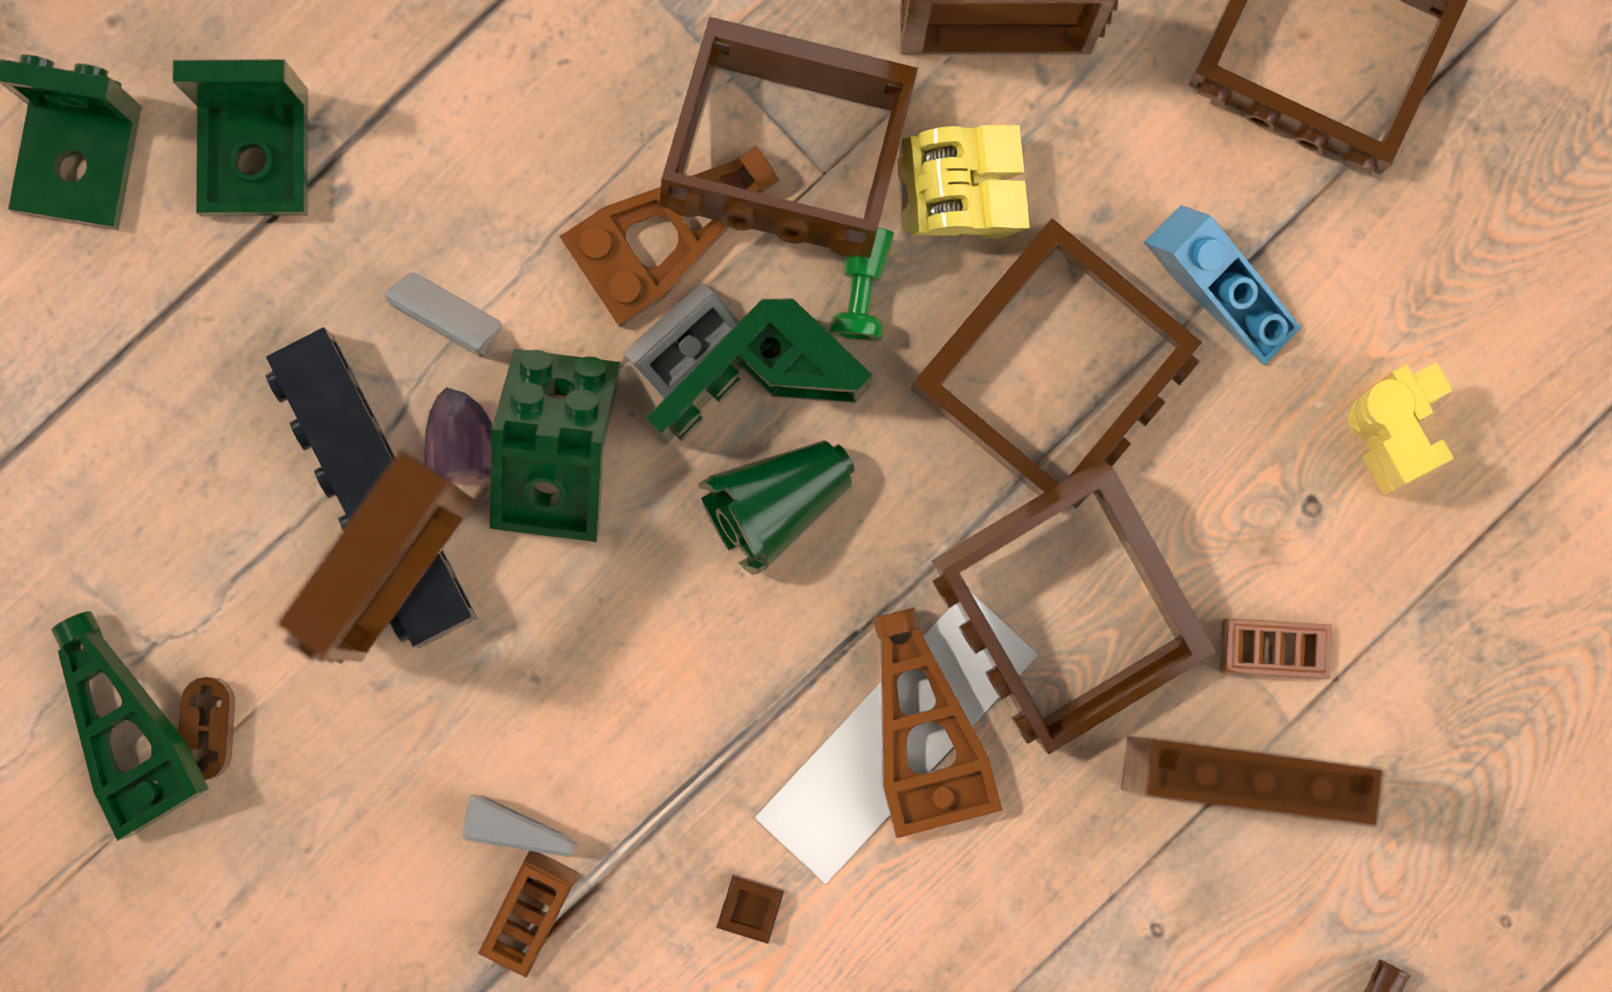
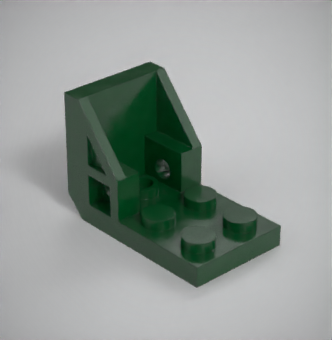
(808, 367)

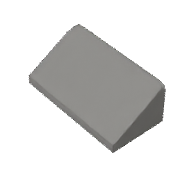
(444, 313)
(681, 339)

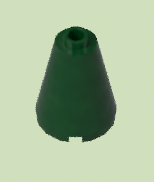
(775, 499)

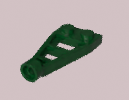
(156, 785)

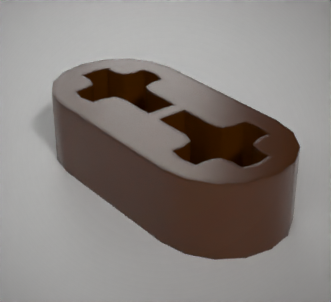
(220, 723)

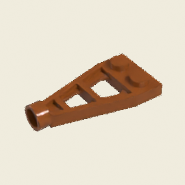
(613, 267)
(941, 795)

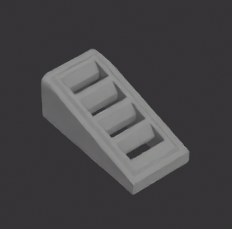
(499, 825)

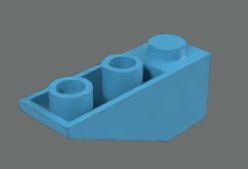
(1222, 281)

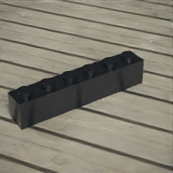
(353, 458)

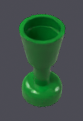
(857, 322)

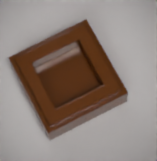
(750, 909)

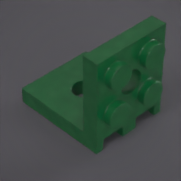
(242, 109)
(64, 117)
(551, 443)

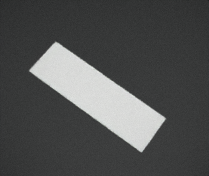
(839, 791)

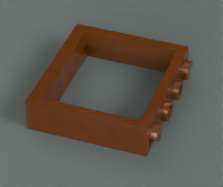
(1003, 26)
(802, 66)
(1312, 128)
(1141, 408)
(375, 563)
(1125, 687)
(1252, 780)

